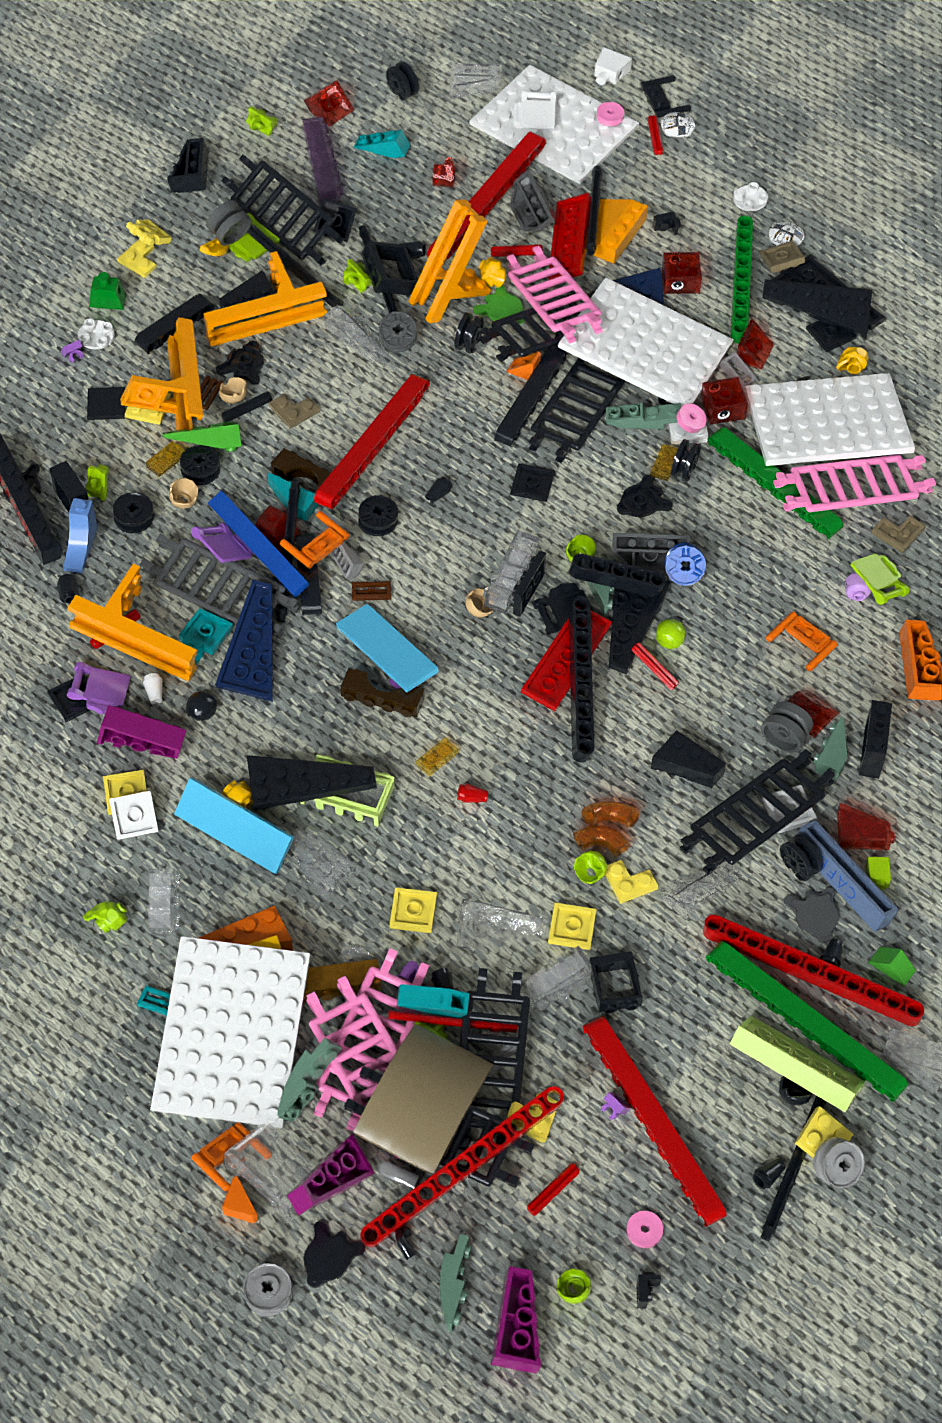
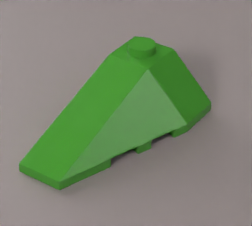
(218, 435)

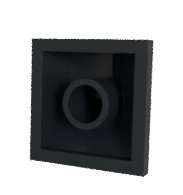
(343, 217)

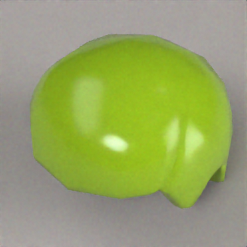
(580, 544)
(670, 633)
(592, 860)
(580, 1282)

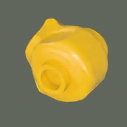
(492, 272)
(853, 360)
(239, 793)

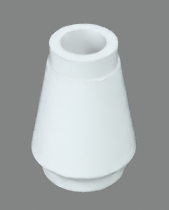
(153, 687)

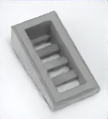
(734, 358)
(352, 566)

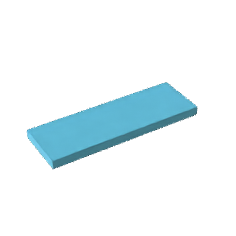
(387, 648)
(234, 825)

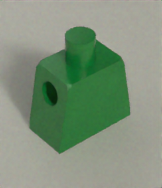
(107, 292)

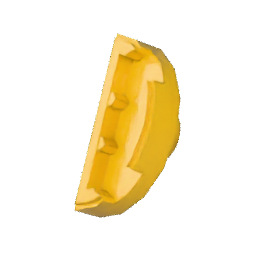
(214, 248)

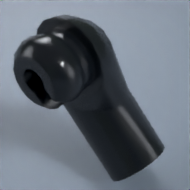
(402, 1242)

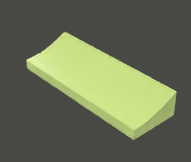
(797, 1063)

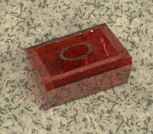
(754, 346)

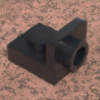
(665, 221)
(644, 1293)

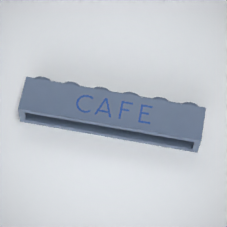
(850, 880)

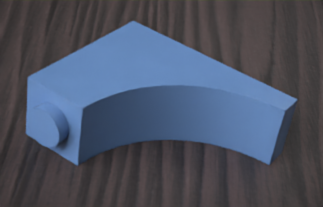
(81, 534)

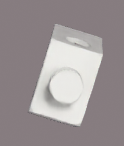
(611, 66)

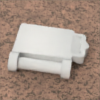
(533, 112)

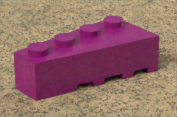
(140, 733)
(335, 1174)
(516, 1331)

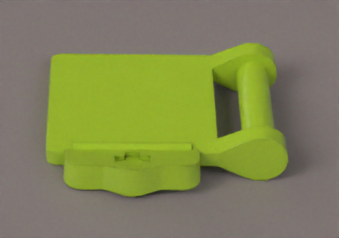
(248, 247)
(880, 574)

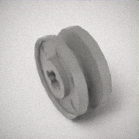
(838, 1162)
(270, 1302)

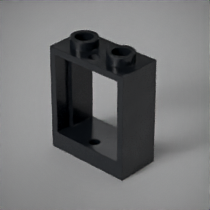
(67, 484)
(611, 963)

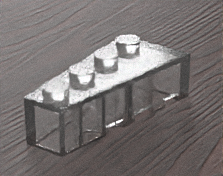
(516, 560)

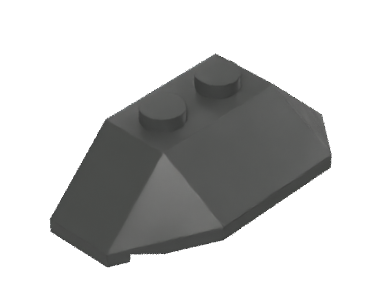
(531, 204)
(645, 550)

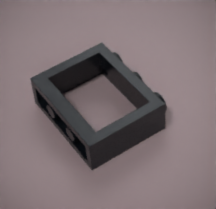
(381, 283)
(875, 739)

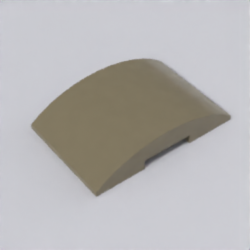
(422, 1099)

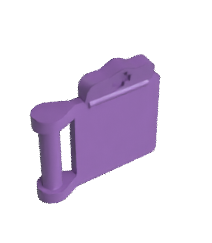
(224, 546)
(102, 687)

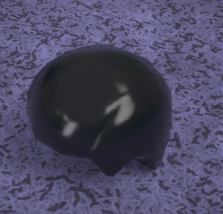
(201, 706)
(797, 1099)

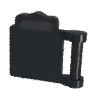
(559, 601)

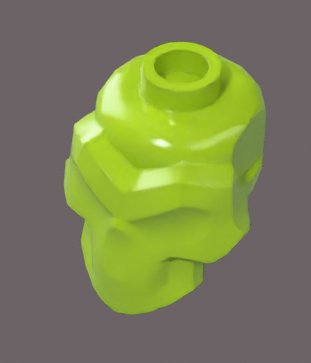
(108, 915)

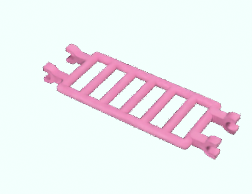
(565, 326)
(804, 501)
(383, 973)
(383, 1035)

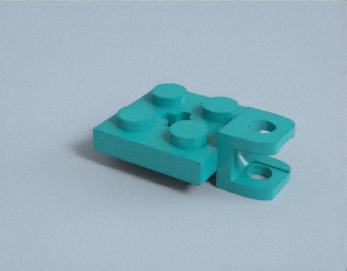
(209, 643)

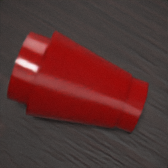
(471, 794)

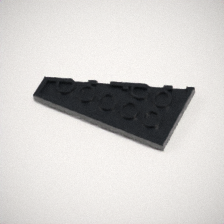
(814, 273)
(826, 303)
(630, 624)
(293, 781)

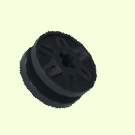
(402, 80)
(468, 332)
(685, 460)
(200, 464)
(133, 512)
(378, 515)
(801, 857)

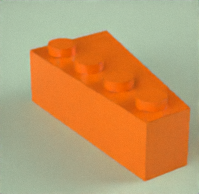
(920, 662)
(253, 929)

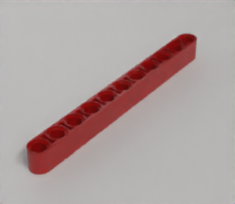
(500, 182)
(371, 442)
(820, 977)
(656, 1121)
(456, 1176)

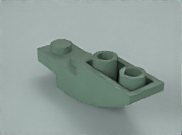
(642, 417)
(301, 1083)
(452, 1289)

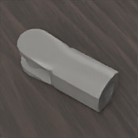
(399, 1175)

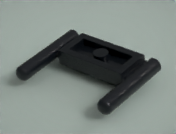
(657, 97)

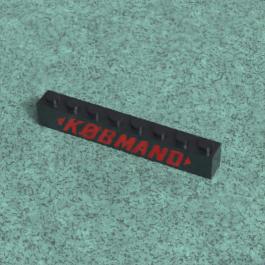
(27, 508)

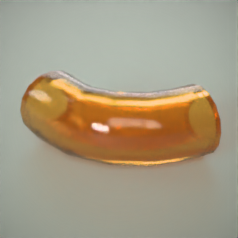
(610, 811)
(601, 836)

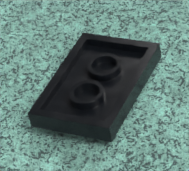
(529, 582)

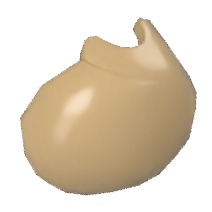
(234, 390)
(183, 488)
(475, 604)

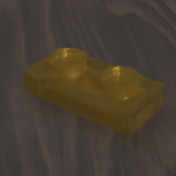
(165, 459)
(663, 463)
(436, 757)

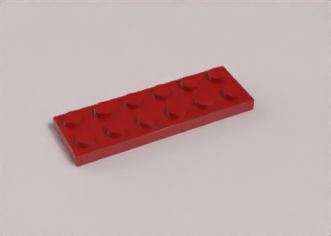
(571, 234)
(551, 676)

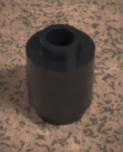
(67, 588)

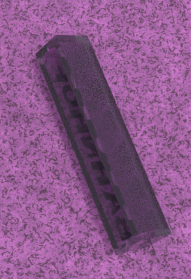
(321, 159)

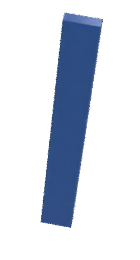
(258, 544)

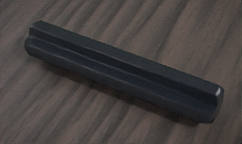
(246, 406)

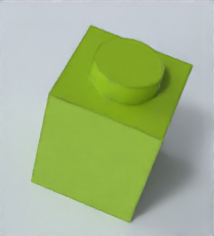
(879, 871)

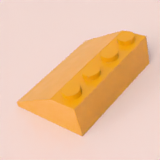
(617, 226)

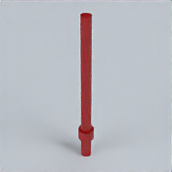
(450, 1021)

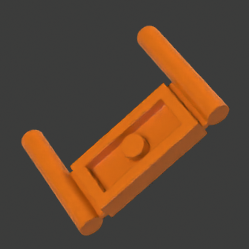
(321, 545)
(806, 634)
(212, 1154)

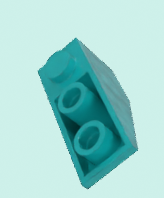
(389, 144)
(306, 502)
(433, 1000)

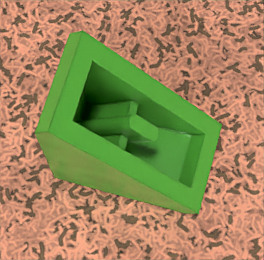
(893, 963)

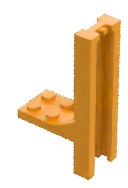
(457, 280)
(284, 300)
(184, 382)
(115, 630)

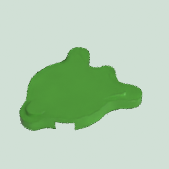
(499, 305)

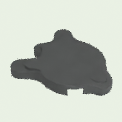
(815, 913)

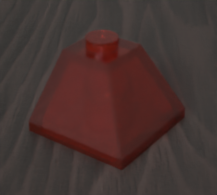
(329, 103)
(272, 526)
(818, 710)

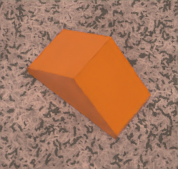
(524, 366)
(238, 1204)

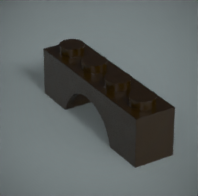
(290, 465)
(358, 688)

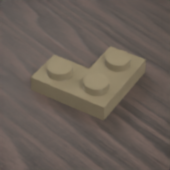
(293, 414)
(898, 537)

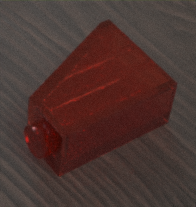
(862, 830)

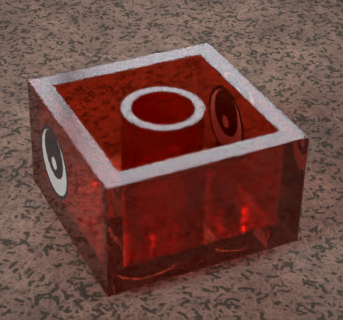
(681, 272)
(724, 400)

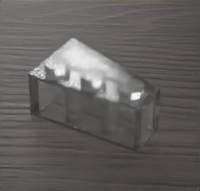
(163, 901)

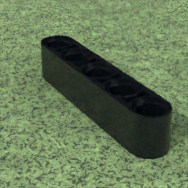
(159, 332)
(617, 575)
(310, 595)

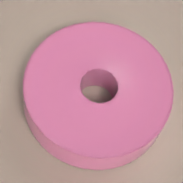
(610, 114)
(691, 418)
(647, 1219)

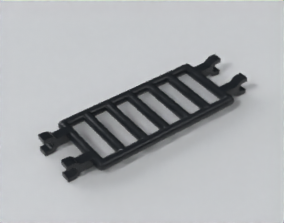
(307, 202)
(514, 347)
(592, 421)
(722, 854)
(519, 1041)
(491, 1120)

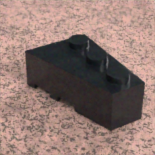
(191, 168)
(253, 288)
(688, 760)

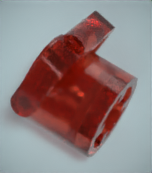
(444, 173)

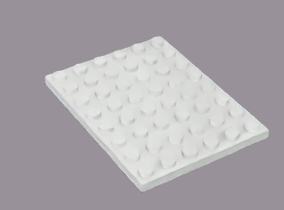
(578, 137)
(649, 344)
(828, 419)
(230, 1031)

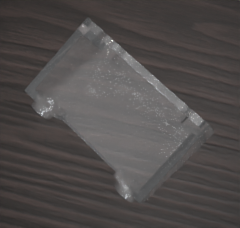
(269, 1167)

